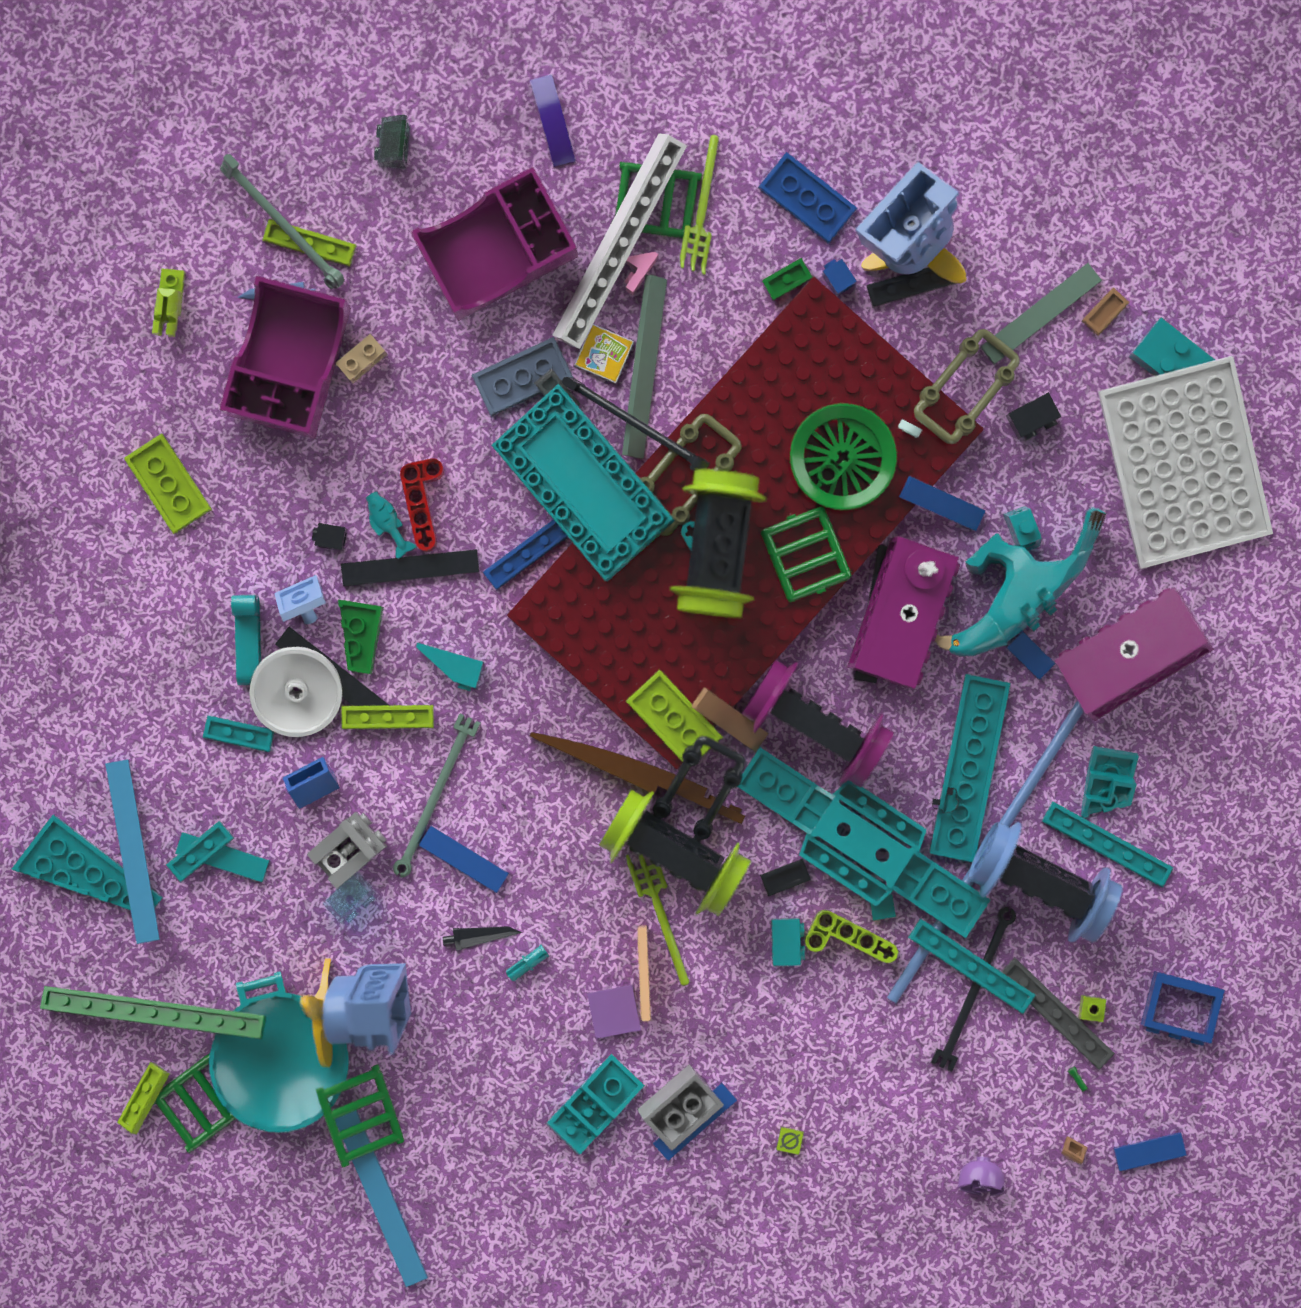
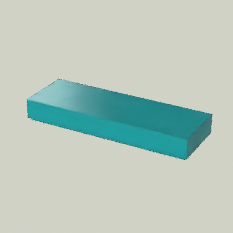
(238, 733)
(200, 851)

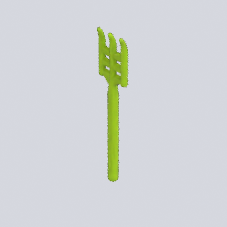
(698, 230)
(653, 892)

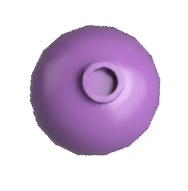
(981, 1177)

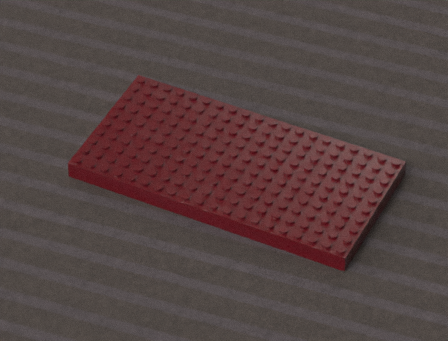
(630, 627)

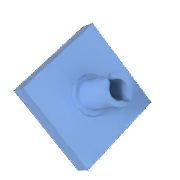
(301, 599)

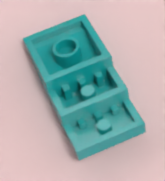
(595, 1104)

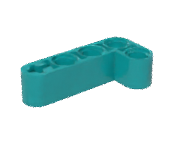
(247, 636)

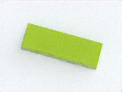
(143, 1098)

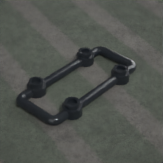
(691, 757)

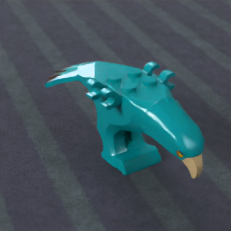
(1026, 591)

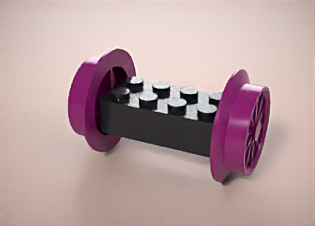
(824, 729)

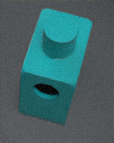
(1023, 528)

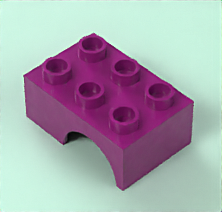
(496, 244)
(286, 358)

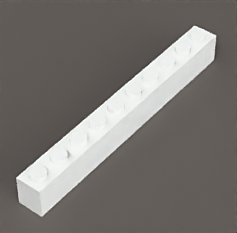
(619, 240)

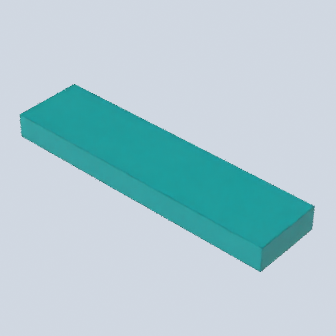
(231, 860)

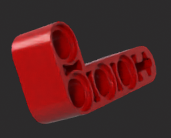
(422, 506)

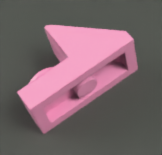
(642, 264)

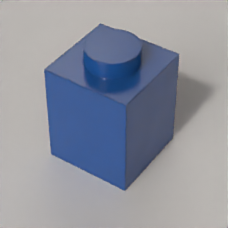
(838, 276)

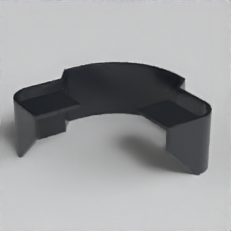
(949, 792)

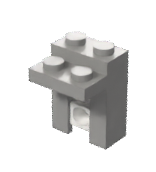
(360, 832)

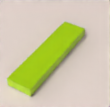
(327, 247)
(387, 717)

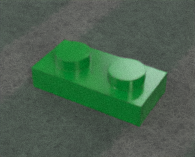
(787, 279)

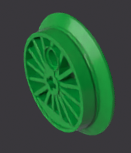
(866, 427)

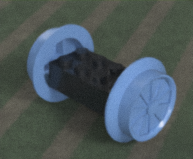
(1086, 902)

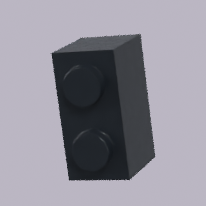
(1033, 416)

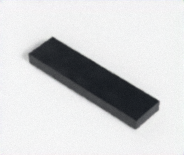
(905, 286)

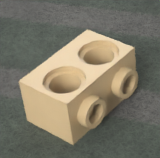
(361, 358)

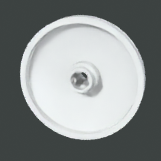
(293, 711)

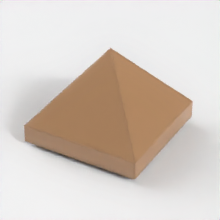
(1073, 1150)

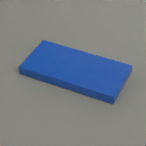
(807, 197)

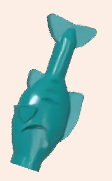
(384, 519)

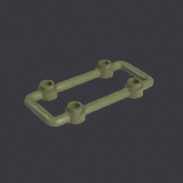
(966, 423)
(689, 434)

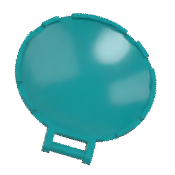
(274, 1078)

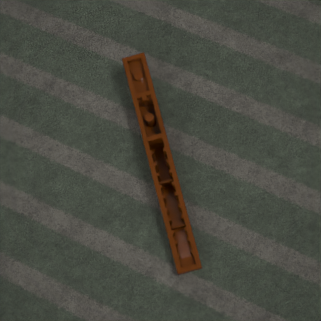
(637, 772)

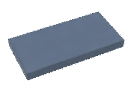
(514, 378)

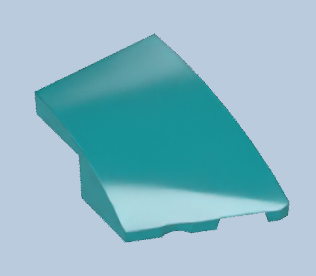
(1109, 780)

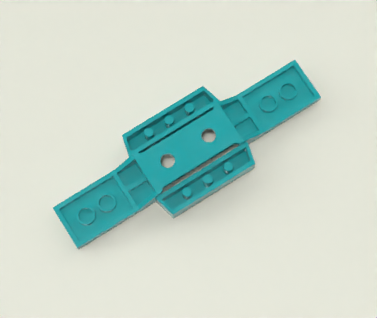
(905, 870)

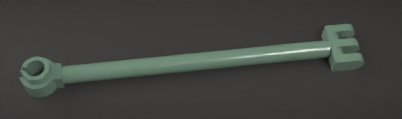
(229, 168)
(464, 730)

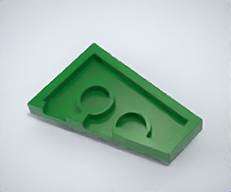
(361, 633)

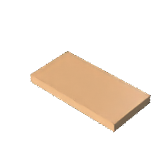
(643, 973)

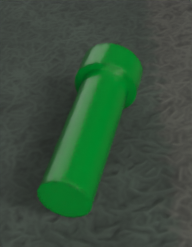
(1073, 1072)

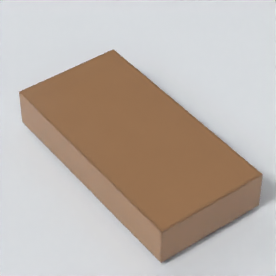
(1105, 311)

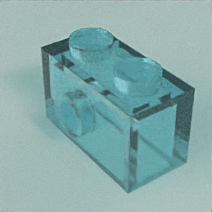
(350, 897)

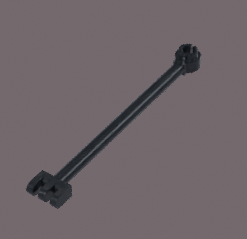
(696, 461)
(946, 1054)

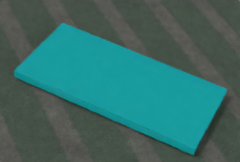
(583, 482)

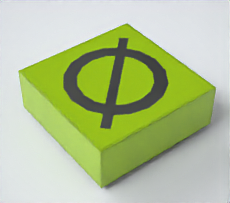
(789, 1140)

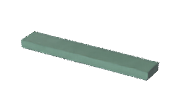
(1043, 311)

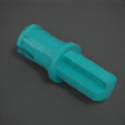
(527, 963)

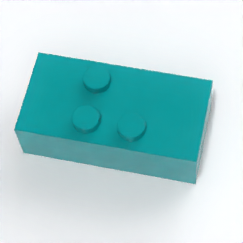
(1167, 350)

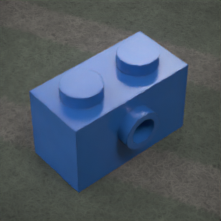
(307, 790)

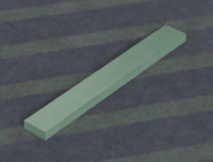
(644, 363)

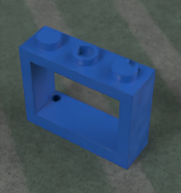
(1176, 1032)

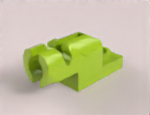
(168, 302)

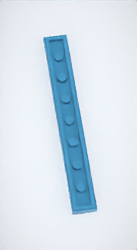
(132, 851)
(384, 1205)

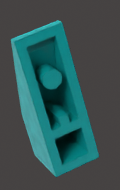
(457, 667)

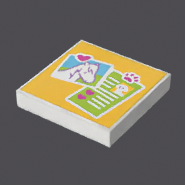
(604, 353)

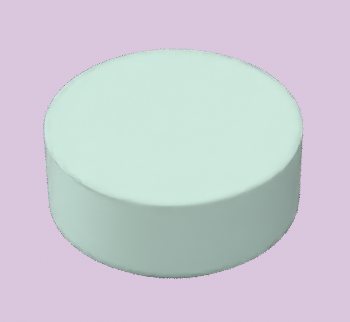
(909, 428)

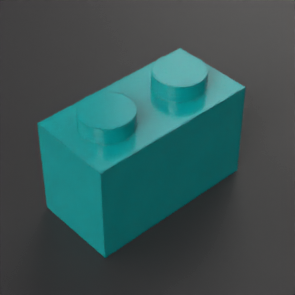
(786, 941)

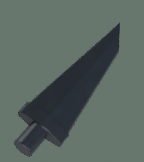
(473, 936)

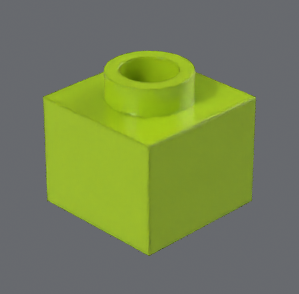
(1085, 1004)

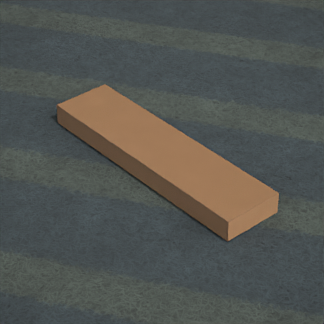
(729, 719)

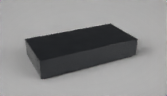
(785, 877)

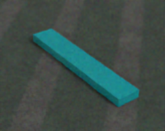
(1107, 844)
(971, 966)

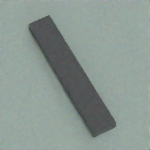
(1060, 1016)

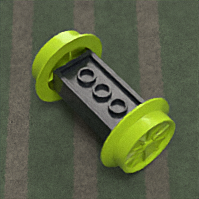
(718, 543)
(676, 852)

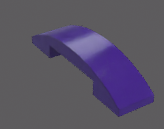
(552, 120)

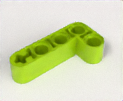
(853, 940)

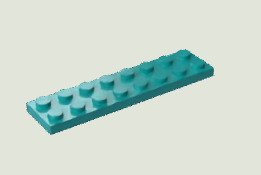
(969, 767)

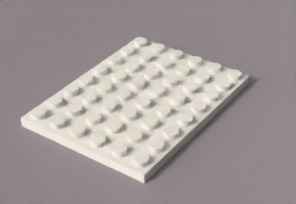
(1185, 462)

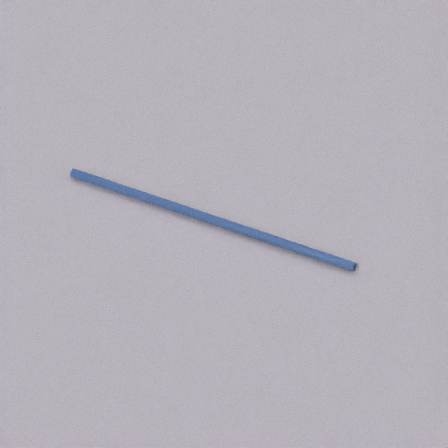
(1006, 820)

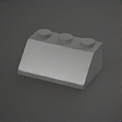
(680, 1107)

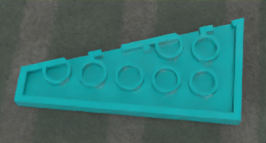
(75, 863)

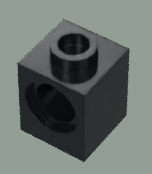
(330, 536)

